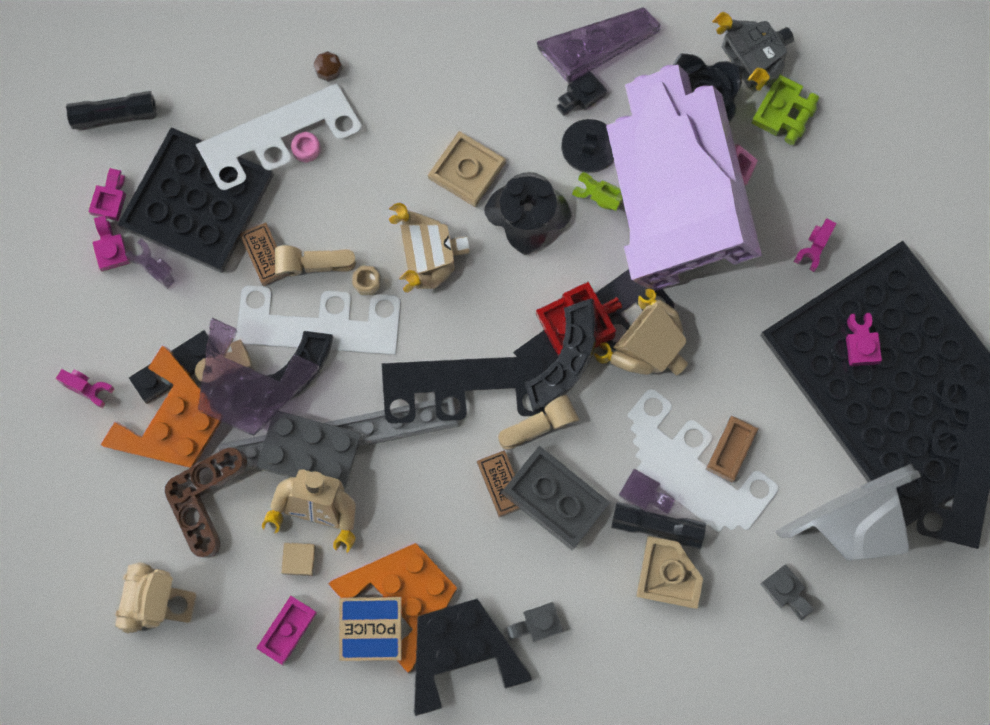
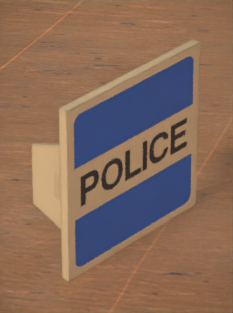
(370, 629)

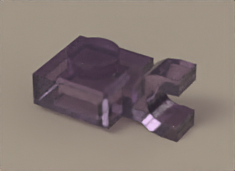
(156, 268)
(642, 491)

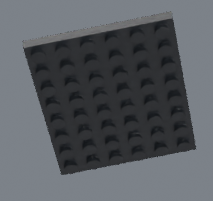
(888, 409)

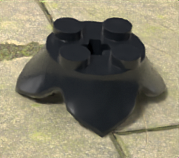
(722, 75)
(523, 228)

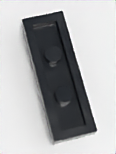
(188, 354)

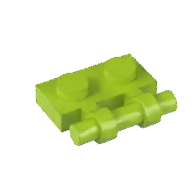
(777, 105)

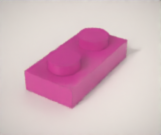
(286, 630)

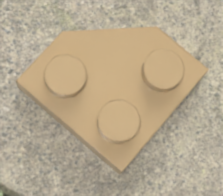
(668, 574)

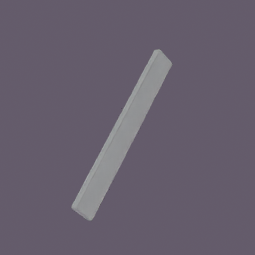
(371, 426)

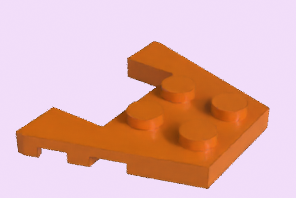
(178, 429)
(404, 575)

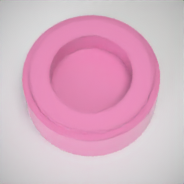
(305, 147)

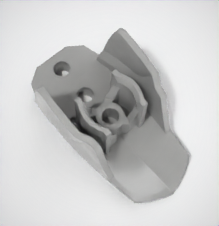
(864, 520)

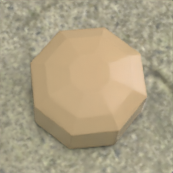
(366, 280)

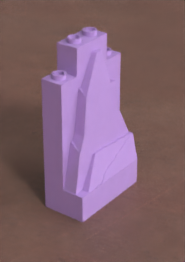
(679, 180)

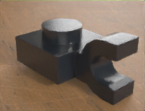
(582, 92)

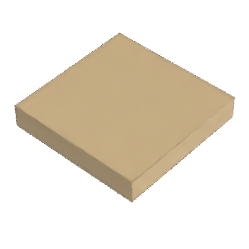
(467, 169)

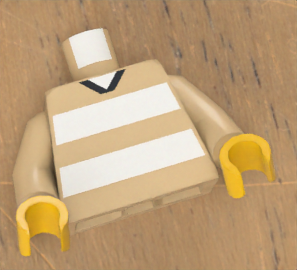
(426, 249)

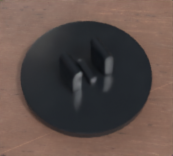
(587, 146)

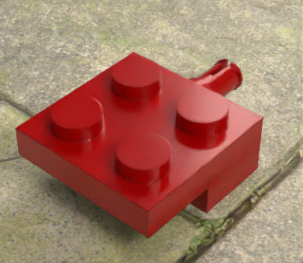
(554, 321)

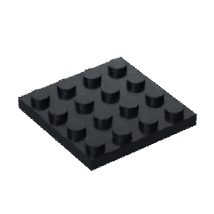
(187, 210)

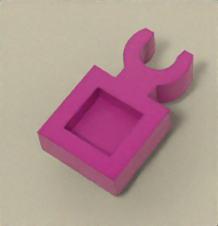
(862, 346)

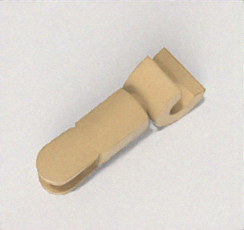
(291, 260)
(558, 414)

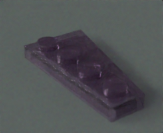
(595, 44)

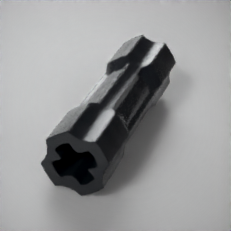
(90, 113)
(635, 520)

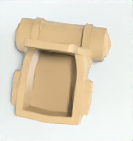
(146, 599)

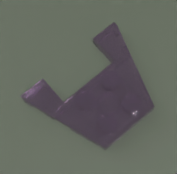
(241, 394)

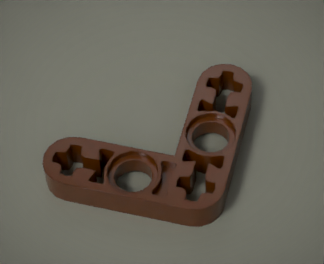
(191, 498)

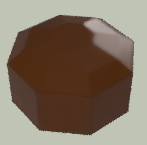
(327, 66)

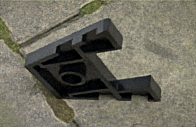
(457, 639)

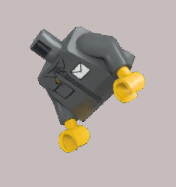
(755, 48)

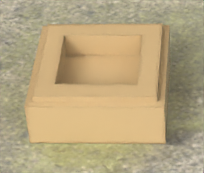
(298, 559)

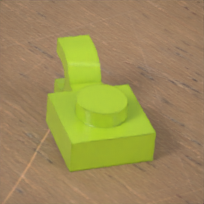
(602, 192)

